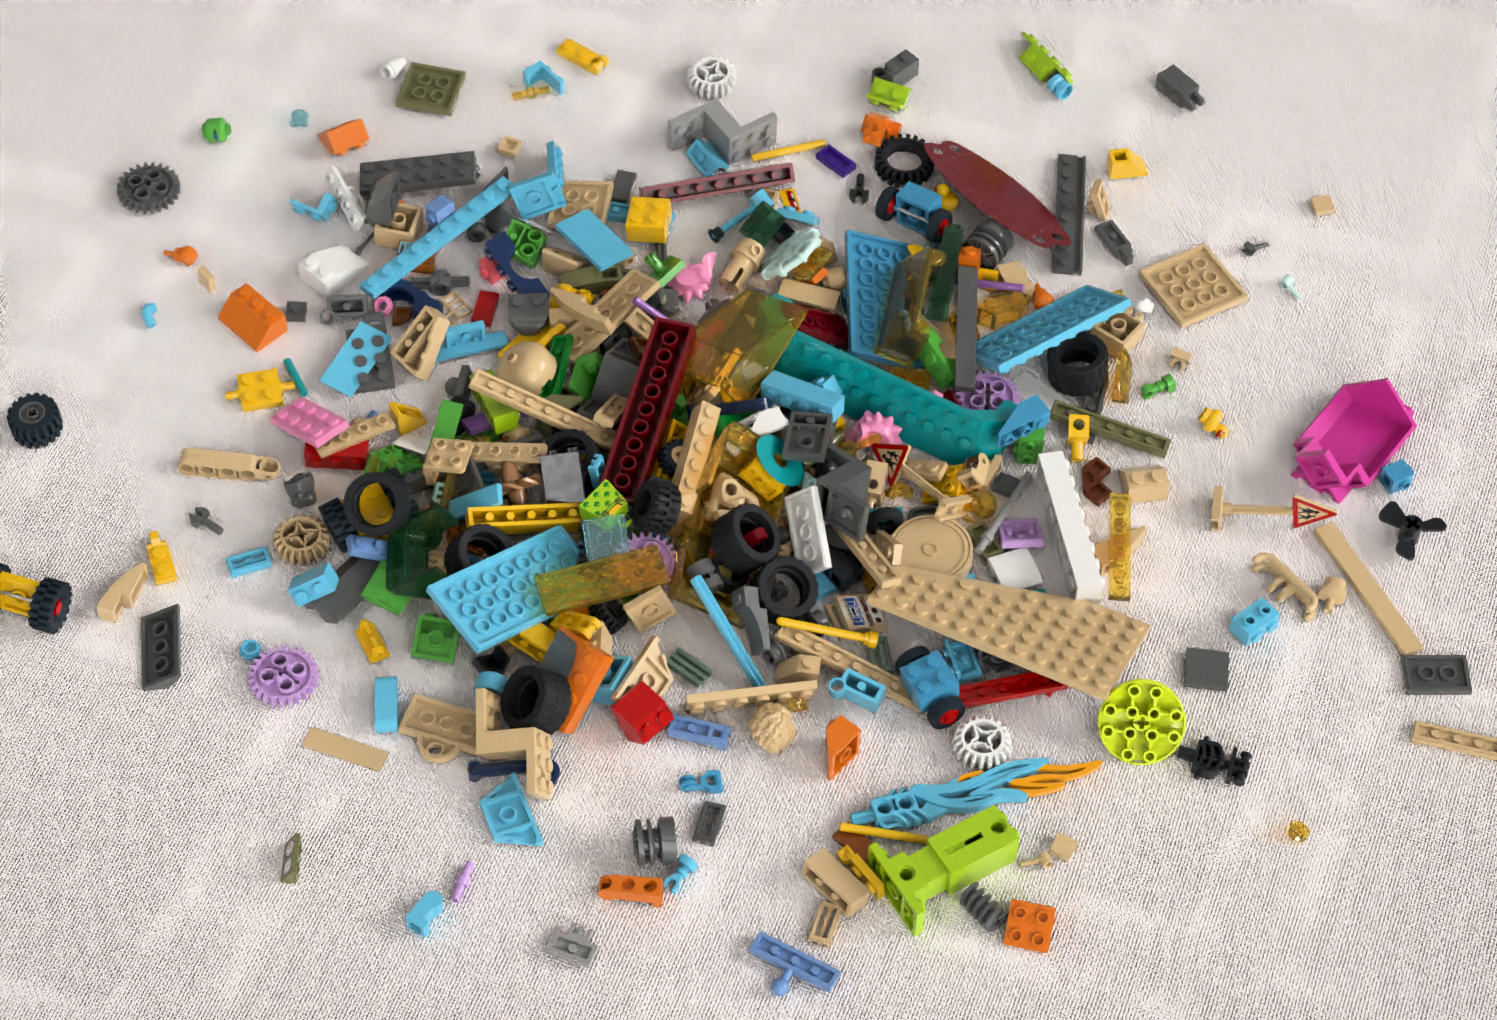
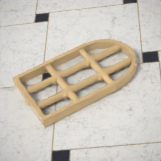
(454, 312)

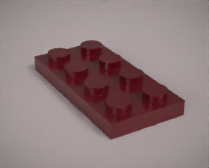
(825, 327)

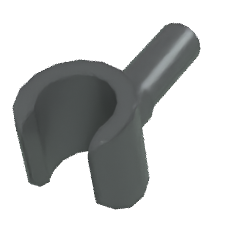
(1251, 249)

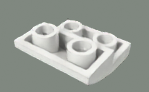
(1015, 569)

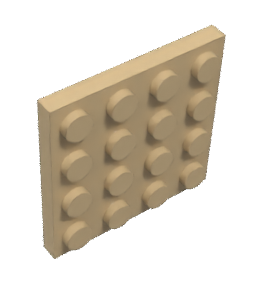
(1193, 285)

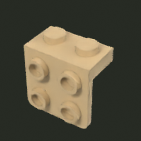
(446, 456)

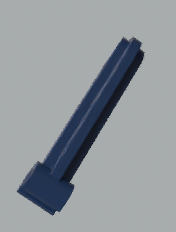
(739, 406)
(503, 768)

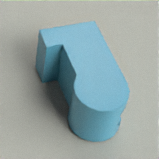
(424, 912)

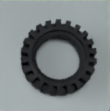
(897, 176)

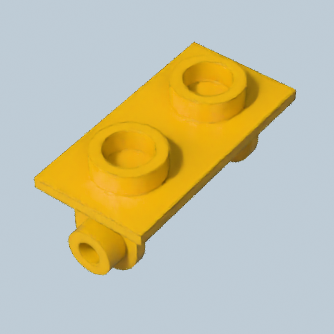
(371, 641)

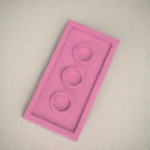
(309, 422)

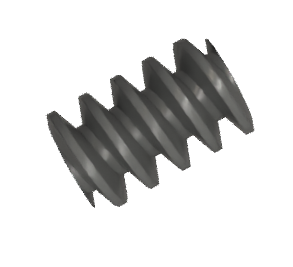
(981, 908)

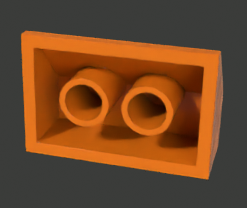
(252, 318)

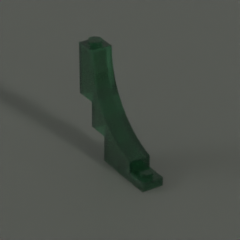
(946, 276)

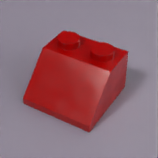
(641, 713)

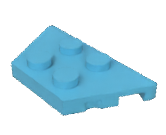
(510, 815)

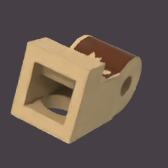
(975, 470)

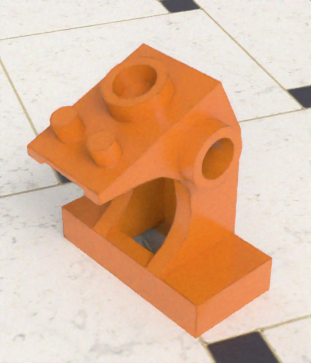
(878, 127)

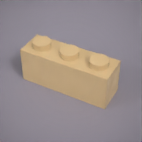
(810, 295)
(835, 882)

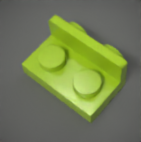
(888, 93)

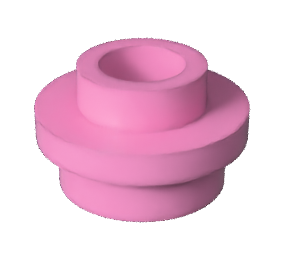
(379, 301)

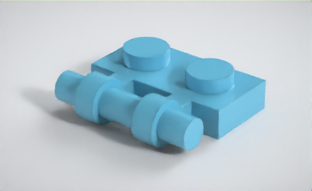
(805, 217)

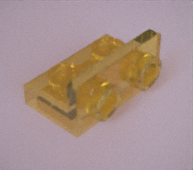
(815, 263)

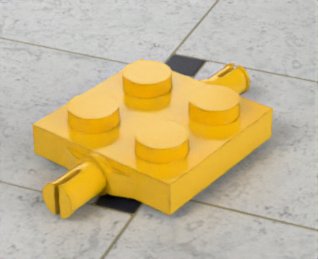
(259, 390)

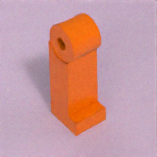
(632, 889)

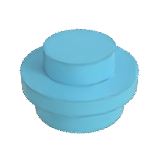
(250, 649)

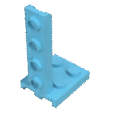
(544, 191)

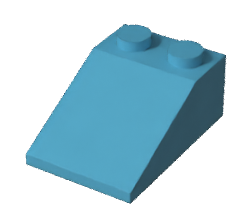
(612, 679)

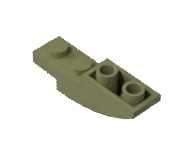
(592, 279)

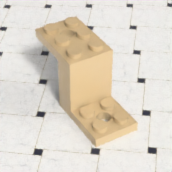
(513, 744)

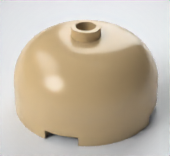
(527, 366)

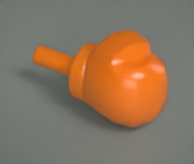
(184, 255)
(1041, 297)

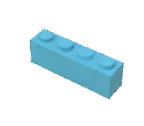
(801, 395)

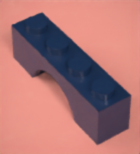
(500, 251)
(406, 292)

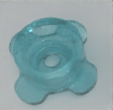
(299, 118)

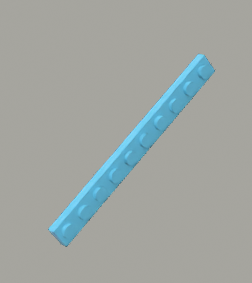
(436, 238)

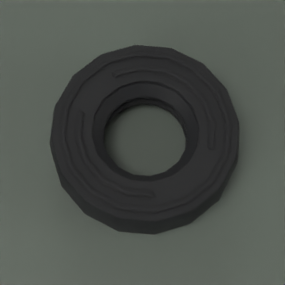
(881, 514)

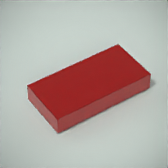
(485, 307)

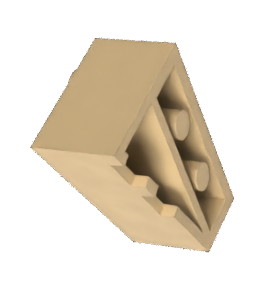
(422, 342)

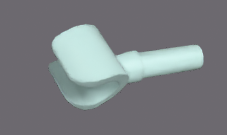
(1286, 283)

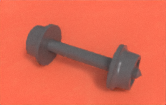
(777, 651)

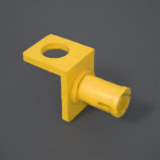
(1077, 438)

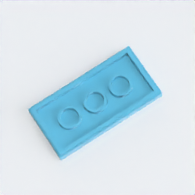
(594, 240)

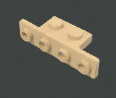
(357, 433)
(497, 453)

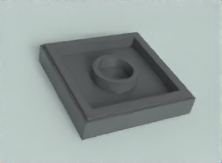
(1206, 669)

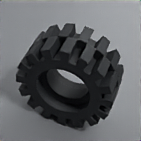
(610, 613)

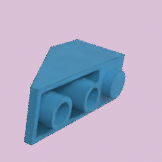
(1026, 418)

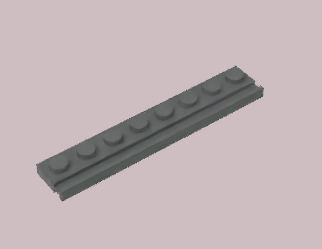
(1070, 213)

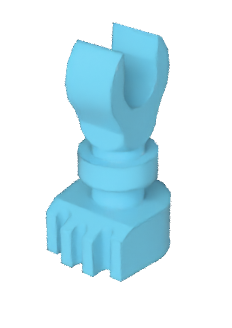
(687, 865)

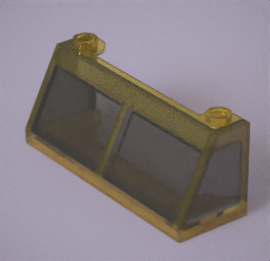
(901, 330)

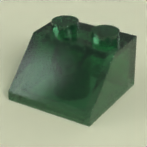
(762, 224)

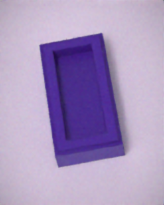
(835, 161)

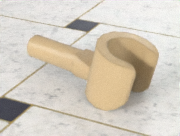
(1043, 858)

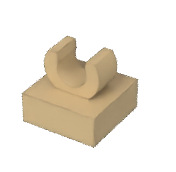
(1180, 356)

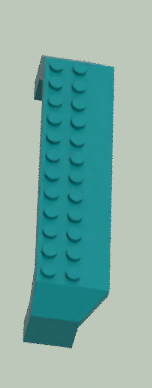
(925, 418)

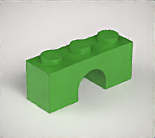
(938, 365)

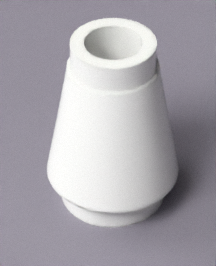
(393, 67)

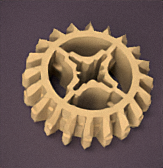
(312, 532)

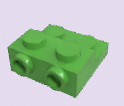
(435, 639)

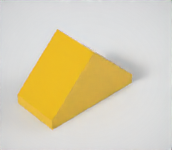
(406, 417)

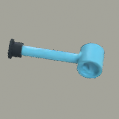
(718, 232)

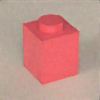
(487, 270)

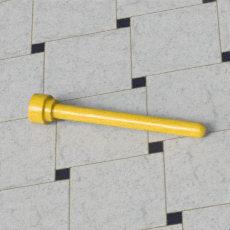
(867, 638)

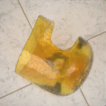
(983, 505)

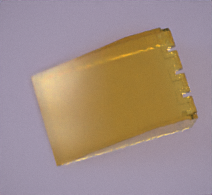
(743, 343)

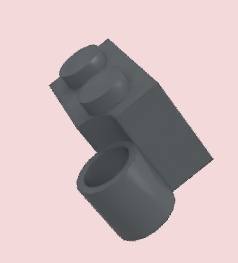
(898, 69)
(345, 306)

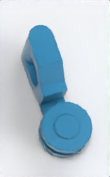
(688, 782)

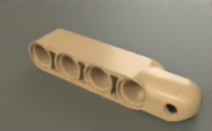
(227, 465)

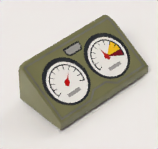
(291, 860)

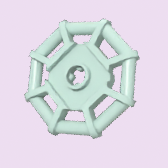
(790, 254)

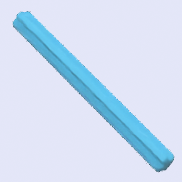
(727, 631)

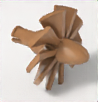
(515, 486)

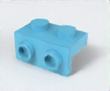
(962, 661)

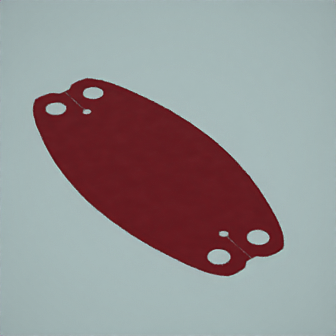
(997, 194)

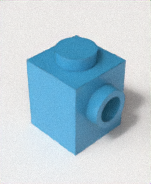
(1396, 476)

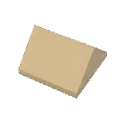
(560, 262)

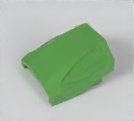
(528, 243)
(378, 594)

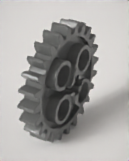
(148, 188)

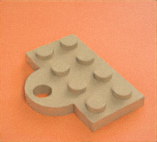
(440, 727)

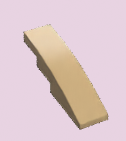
(579, 309)

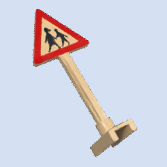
(896, 456)
(1303, 510)

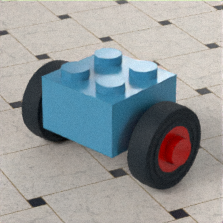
(915, 209)
(931, 686)

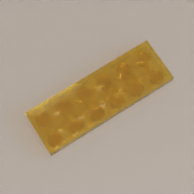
(601, 580)

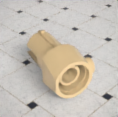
(745, 259)

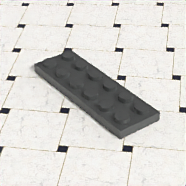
(421, 172)

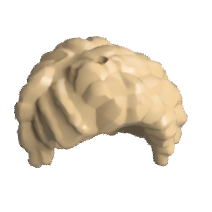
(772, 727)

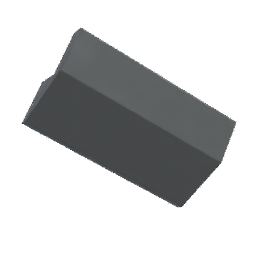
(352, 580)

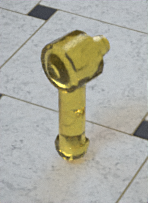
(851, 447)

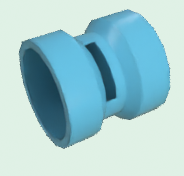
(1059, 86)

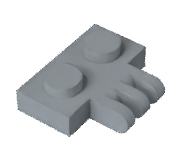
(573, 946)

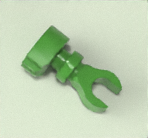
(1166, 382)

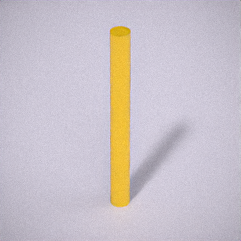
(788, 150)
(884, 833)

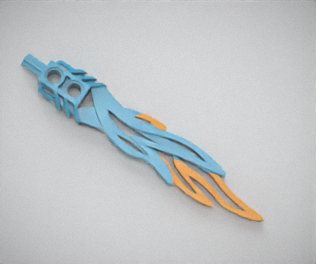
(983, 792)

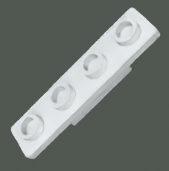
(347, 197)

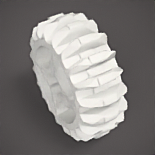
(711, 77)
(980, 749)

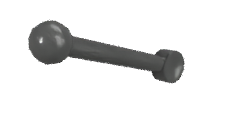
(359, 250)

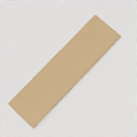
(345, 749)

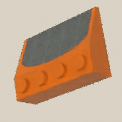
(583, 668)

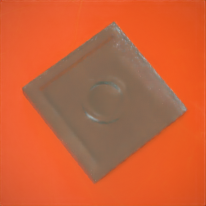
(605, 536)

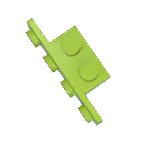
(1039, 62)

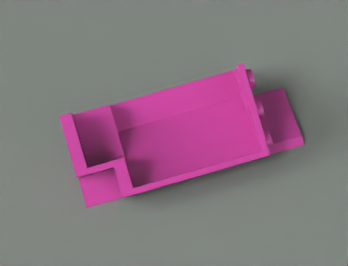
(1353, 438)

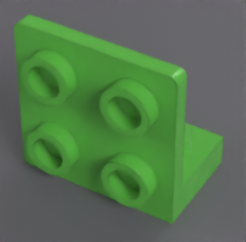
(585, 375)
(396, 457)

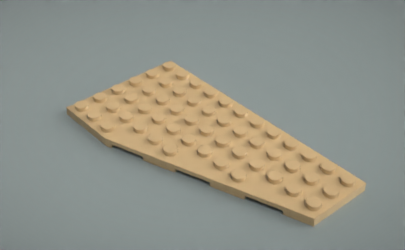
(1039, 631)

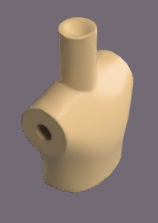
(1332, 592)

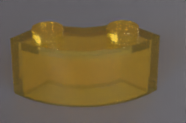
(1002, 309)

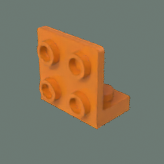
(1029, 925)

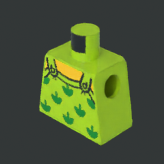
(603, 502)

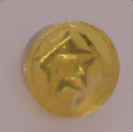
(1298, 831)

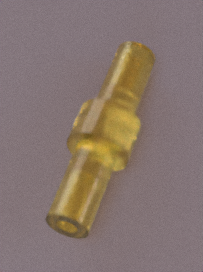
(530, 92)

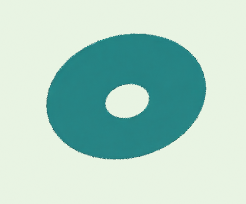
(766, 448)

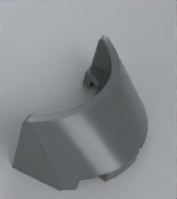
(500, 217)

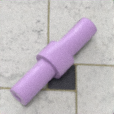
(462, 881)

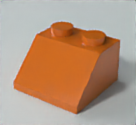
(344, 136)
(841, 745)

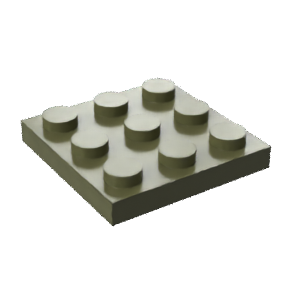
(430, 89)

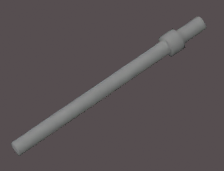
(988, 536)

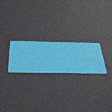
(343, 371)

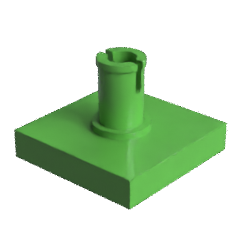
(665, 270)

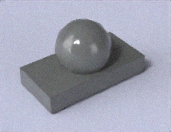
(459, 386)

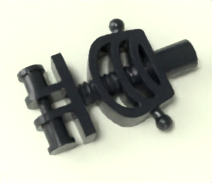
(1235, 767)

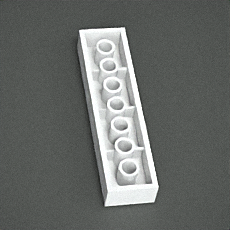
(1068, 528)

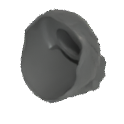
(666, 301)
(301, 490)

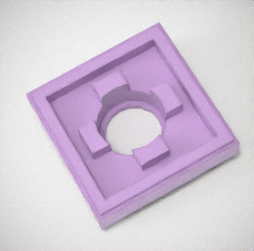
(1026, 530)

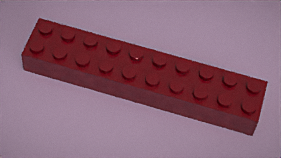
(649, 406)

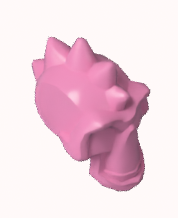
(694, 278)
(874, 423)

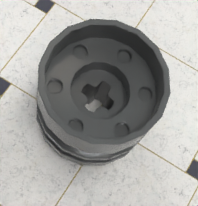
(993, 241)
(655, 841)

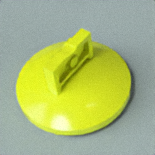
(1141, 721)

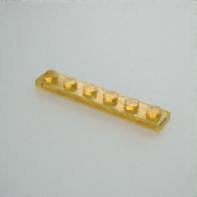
(1119, 547)

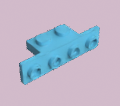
(470, 340)

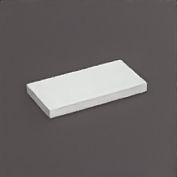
(808, 529)

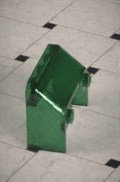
(409, 550)

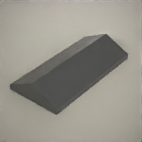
(161, 648)

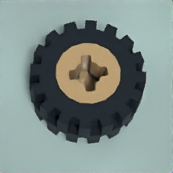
(669, 455)

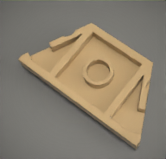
(648, 667)

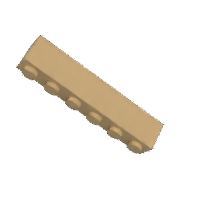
(694, 454)

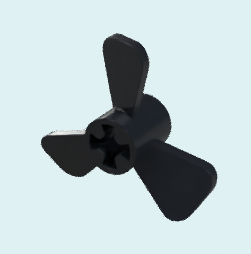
(1410, 528)

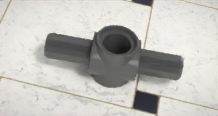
(441, 282)

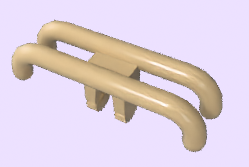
(1289, 580)

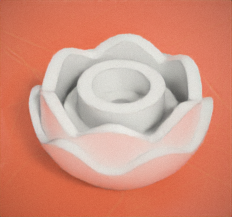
(1144, 306)

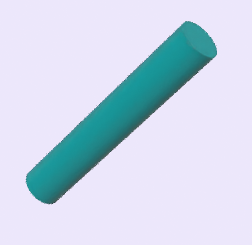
(295, 377)

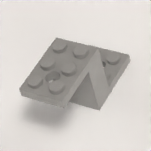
(722, 131)

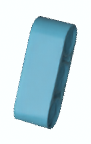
(386, 704)

